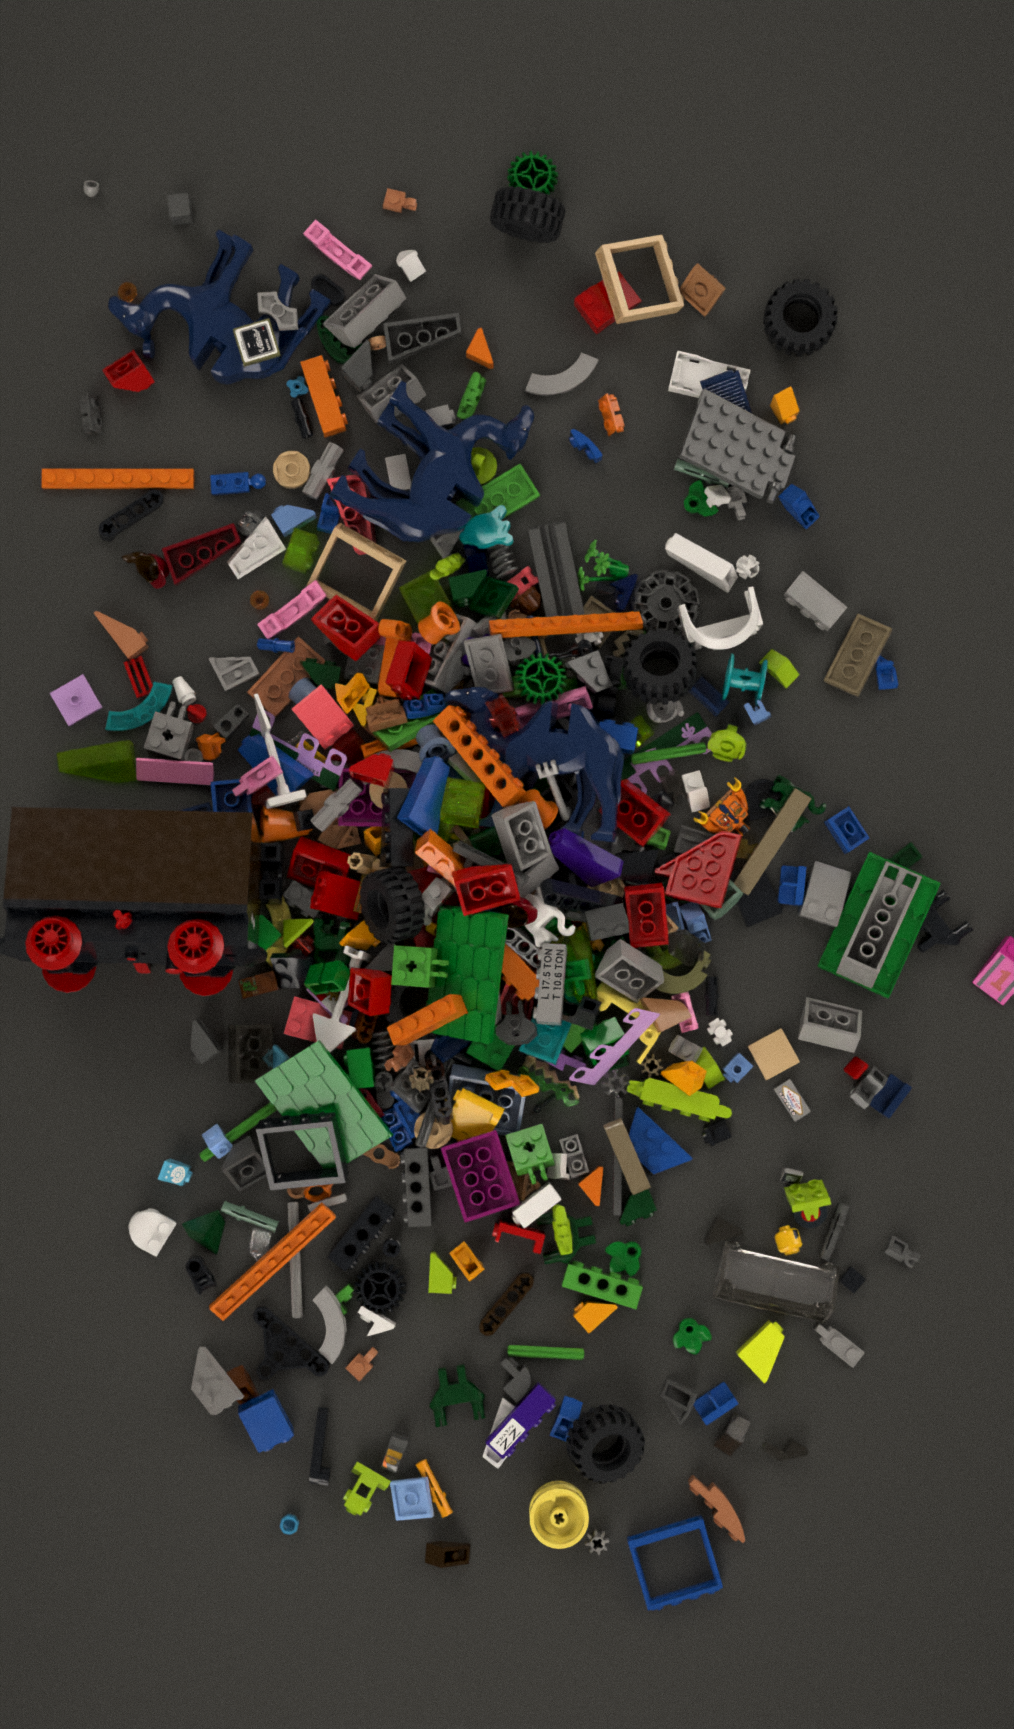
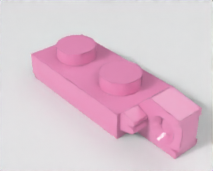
(258, 777)

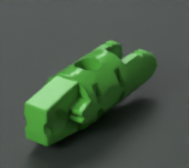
(471, 396)

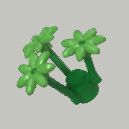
(617, 569)

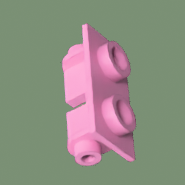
(691, 1023)

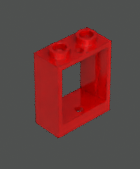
(405, 653)

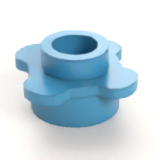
(292, 385)

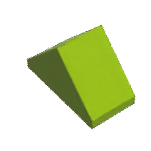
(780, 668)
(713, 1073)

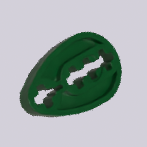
(333, 348)

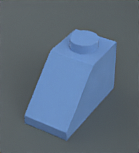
(291, 517)

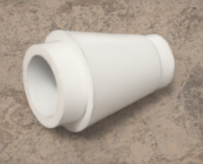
(183, 691)

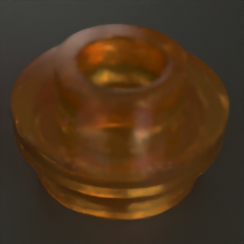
(127, 286)
(253, 600)

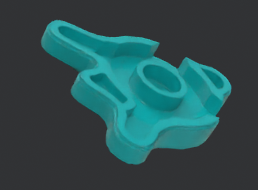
(488, 530)

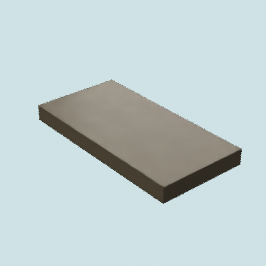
(858, 655)

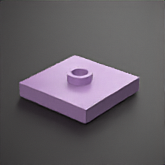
(76, 700)

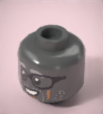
(249, 522)

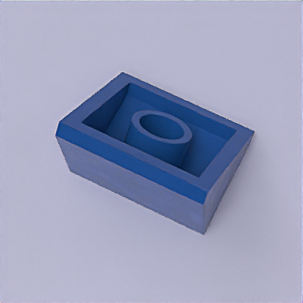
(846, 830)

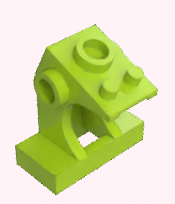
(355, 1503)

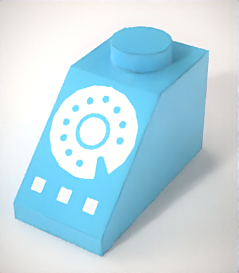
(175, 1172)

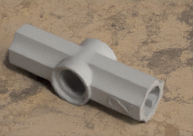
(322, 470)
(336, 805)

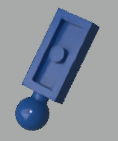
(235, 483)
(406, 1114)

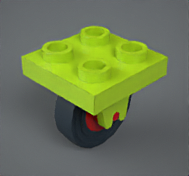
(808, 1202)

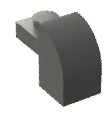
(868, 1087)
(520, 1381)

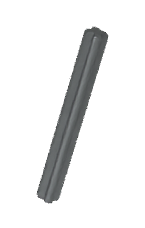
(430, 1115)

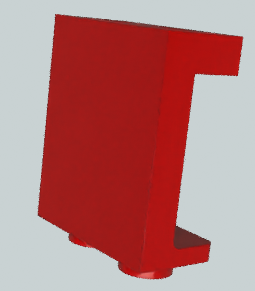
(335, 895)
(528, 1232)

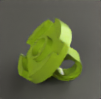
(483, 464)
(727, 744)

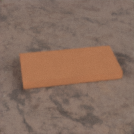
(282, 675)

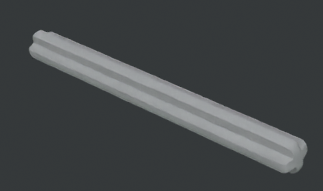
(295, 1265)

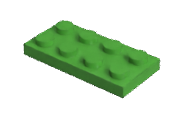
(510, 489)
(400, 734)

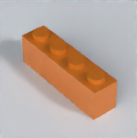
(323, 396)
(439, 855)
(518, 974)
(427, 1019)

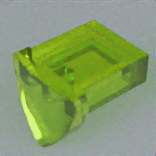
(643, 729)

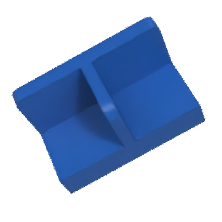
(792, 885)
(715, 1403)

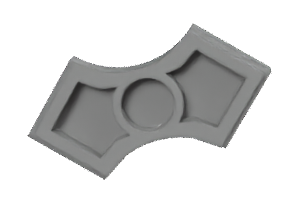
(284, 316)

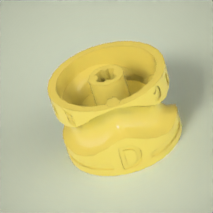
(556, 1530)

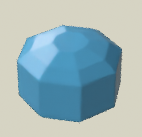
(289, 1524)

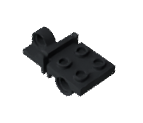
(604, 700)

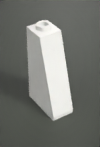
(702, 562)

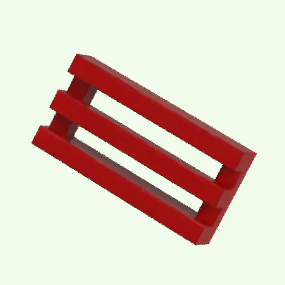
(133, 662)

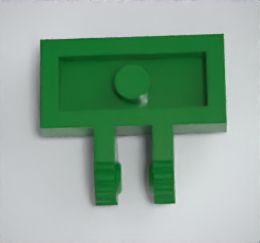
(576, 971)

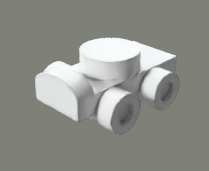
(592, 637)
(722, 1035)

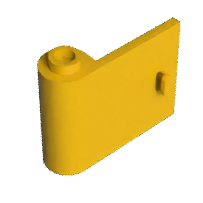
(473, 1115)

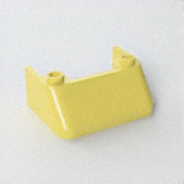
(608, 994)

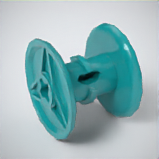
(744, 679)

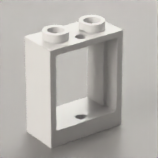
(535, 1205)

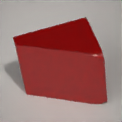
(855, 1068)

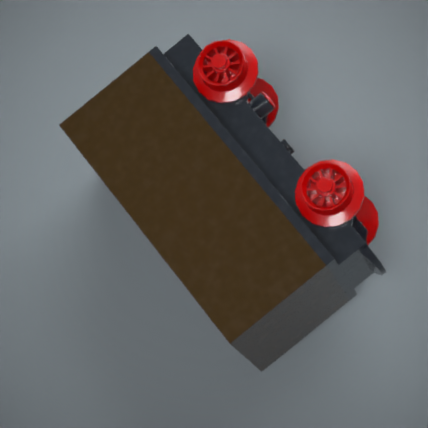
(178, 873)

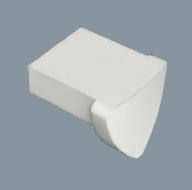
(410, 264)
(558, 1170)

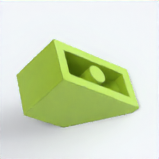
(440, 1276)

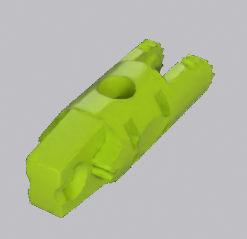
(447, 566)
(562, 1230)

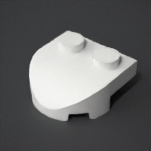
(150, 1230)

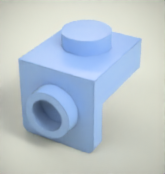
(217, 1141)

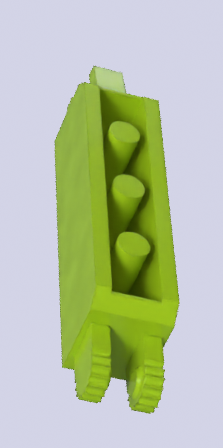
(671, 1097)

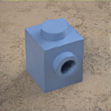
(736, 1068)

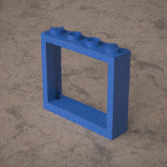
(692, 1592)

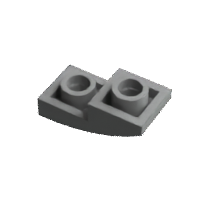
(575, 1157)

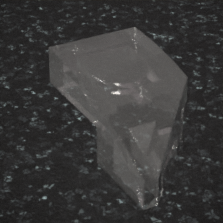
(260, 1242)

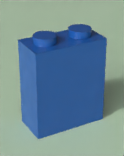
(266, 1421)

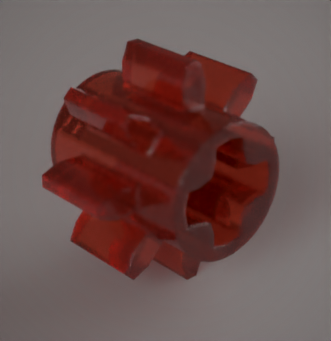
(304, 944)

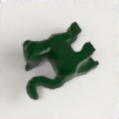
(786, 787)
(329, 941)

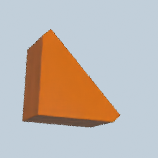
(479, 351)
(592, 1185)

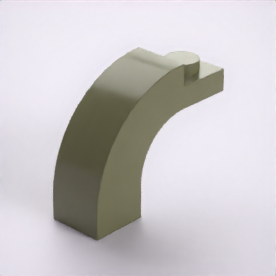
(687, 982)

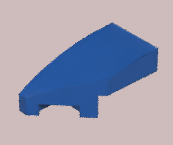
(329, 516)
(886, 674)

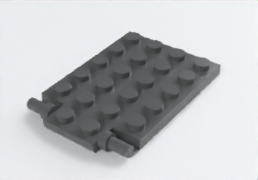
(737, 447)

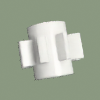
(747, 566)

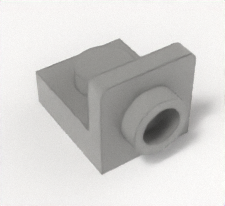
(685, 1049)

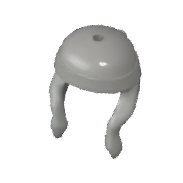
(668, 713)

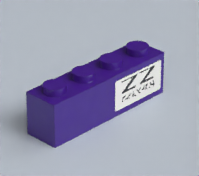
(521, 1420)

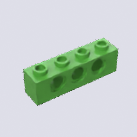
(628, 1299)

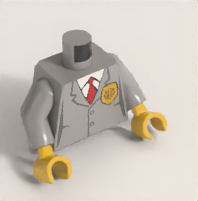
(435, 896)

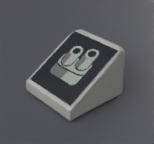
(791, 1176)

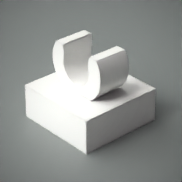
(716, 495)

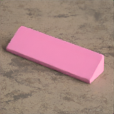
(576, 696)
(174, 771)

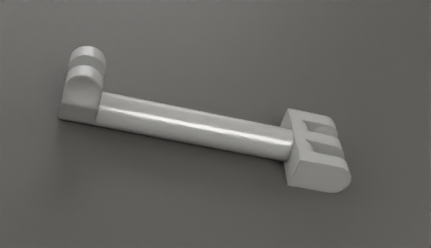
(565, 812)

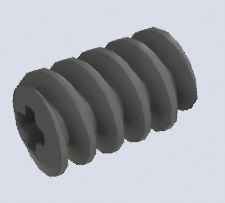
(501, 561)
(383, 1049)

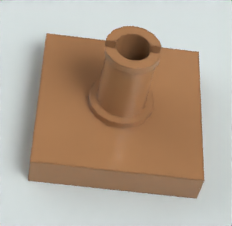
(701, 290)

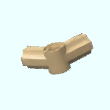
(364, 863)

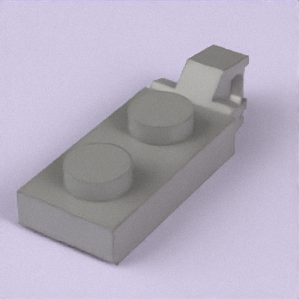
(839, 1344)

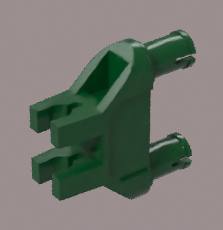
(577, 1241)
(456, 1393)

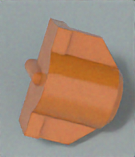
(210, 745)

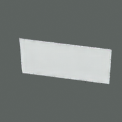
(398, 471)

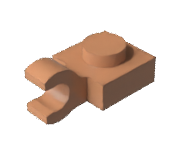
(397, 200)
(401, 1058)
(361, 1364)

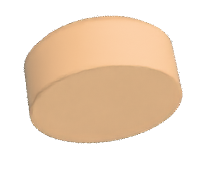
(377, 342)

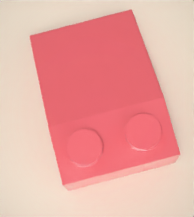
(322, 717)
(300, 1019)

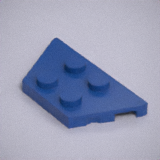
(653, 1146)

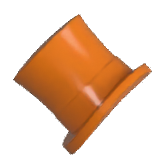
(439, 623)
(547, 809)

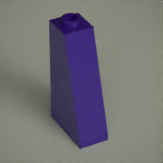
(584, 858)

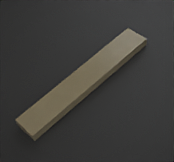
(771, 841)

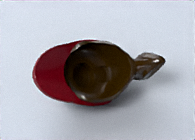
(150, 567)
(519, 913)

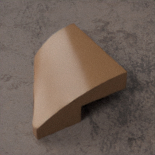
(671, 1012)

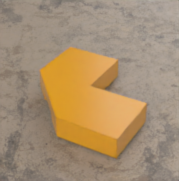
(522, 1084)

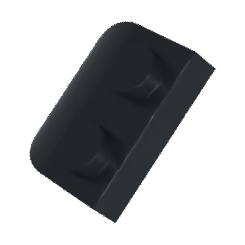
(291, 968)

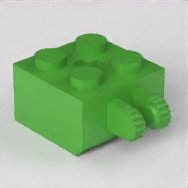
(425, 973)
(526, 1161)

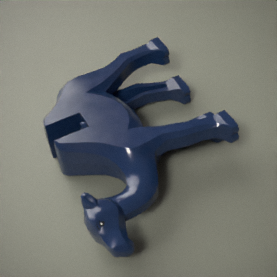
(214, 317)
(443, 471)
(580, 750)

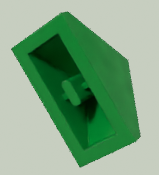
(268, 933)

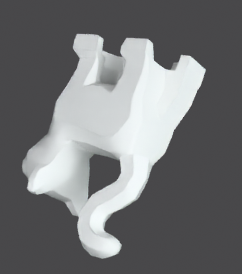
(545, 915)

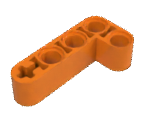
(393, 631)

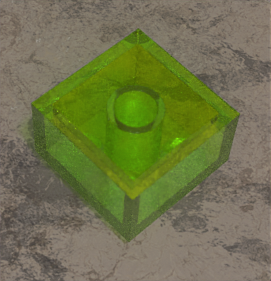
(422, 595)
(462, 802)

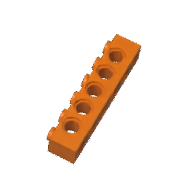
(446, 722)

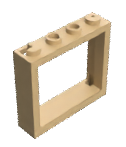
(613, 284)
(370, 548)

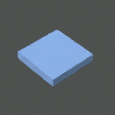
(411, 1498)

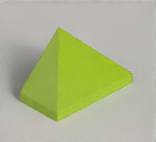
(293, 929)

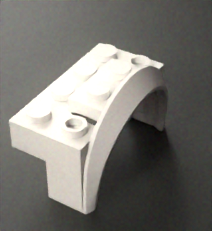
(725, 633)

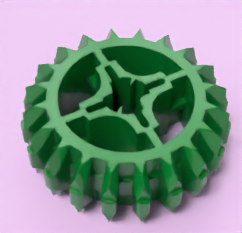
(540, 175)
(532, 679)

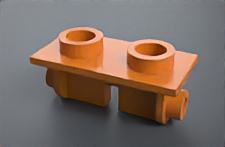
(608, 405)

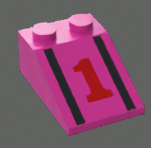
(997, 974)

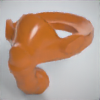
(326, 1193)

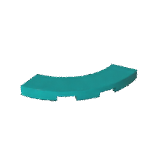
(143, 712)

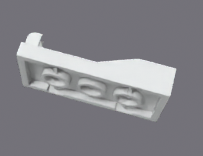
(689, 374)

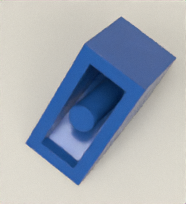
(566, 1415)

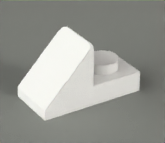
(696, 791)
(380, 1324)

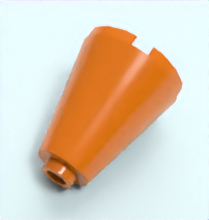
(278, 825)

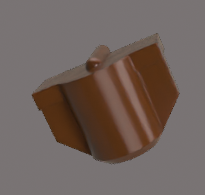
(528, 602)

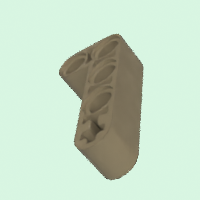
(626, 1156)

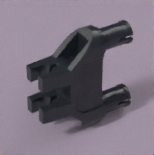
(938, 930)

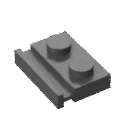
(689, 838)

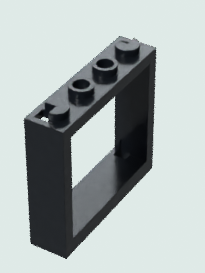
(308, 1177)

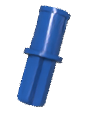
(276, 645)

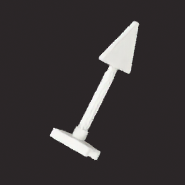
(284, 795)
(332, 1031)

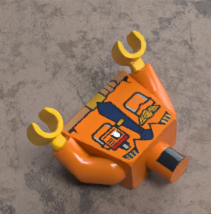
(727, 812)

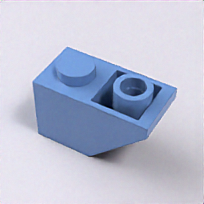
(695, 921)

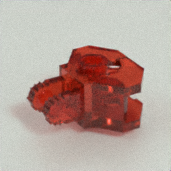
(502, 716)

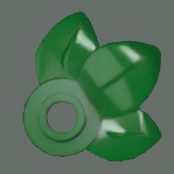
(697, 494)
(622, 1259)
(693, 1338)

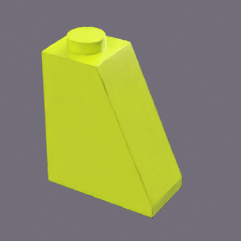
(762, 1349)

